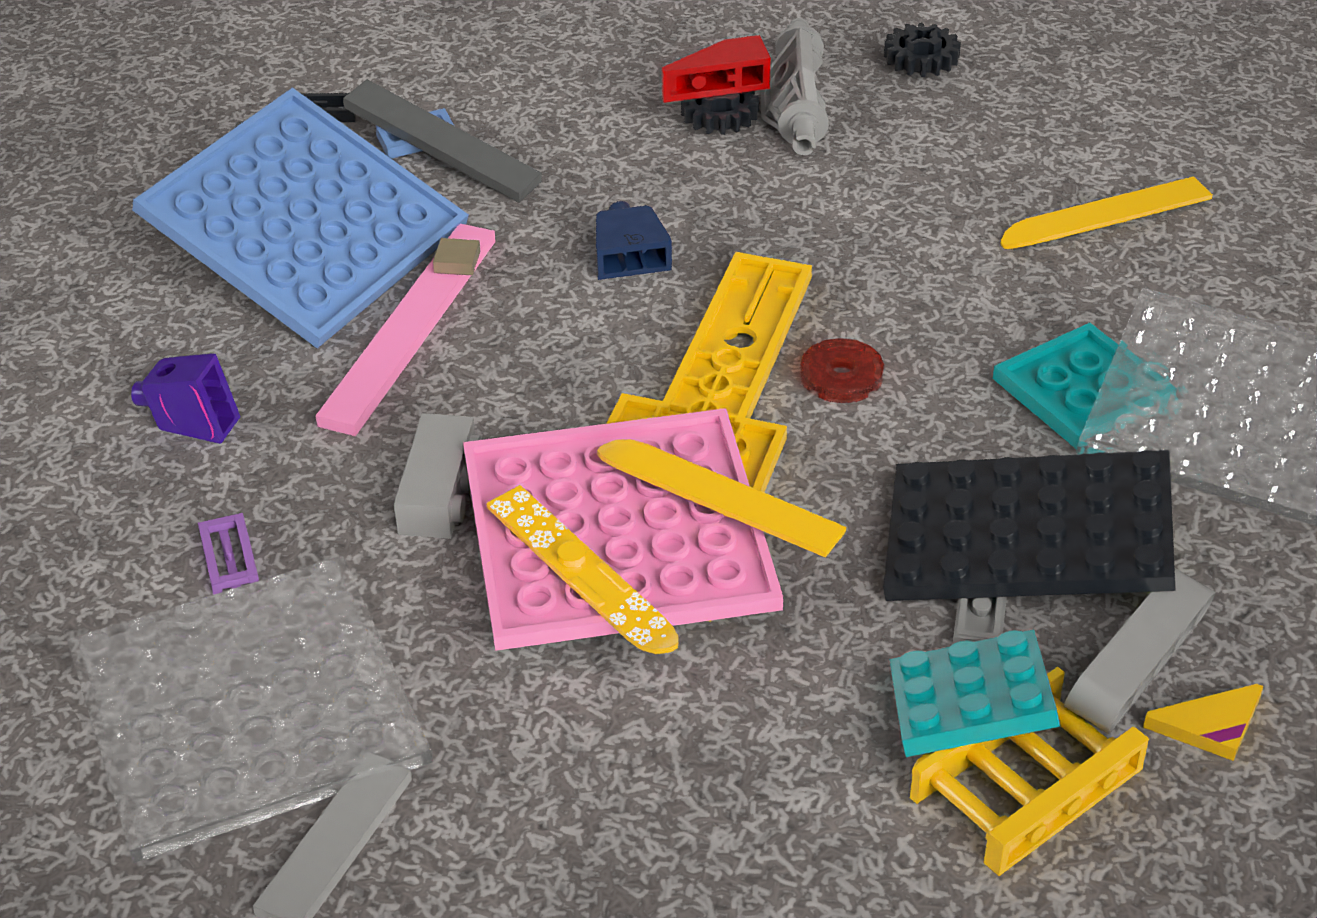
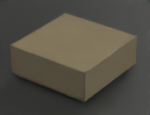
(456, 256)

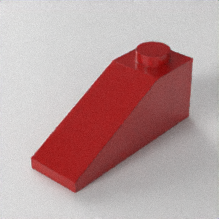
(718, 70)

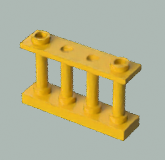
(1043, 810)

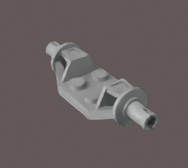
(793, 100)

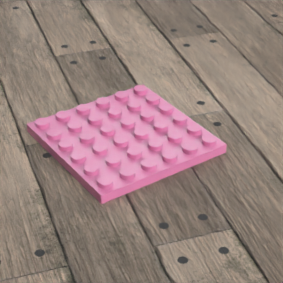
(664, 546)

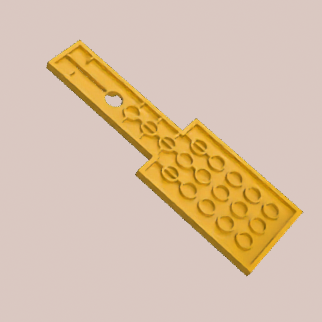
(730, 376)

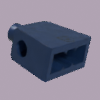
(631, 242)

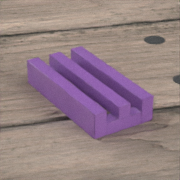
(234, 578)

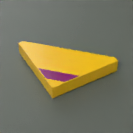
(1210, 722)

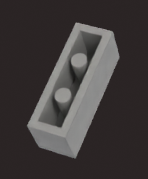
(435, 477)

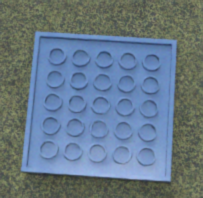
(301, 215)

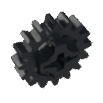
(922, 49)
(721, 111)

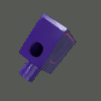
(189, 397)

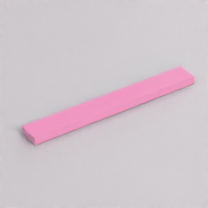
(396, 342)

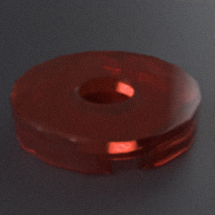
(853, 386)

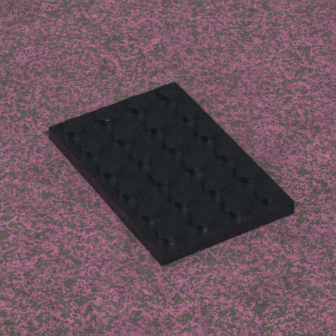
(1031, 527)

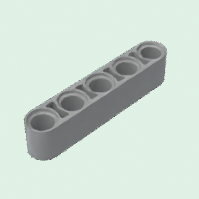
(1138, 653)

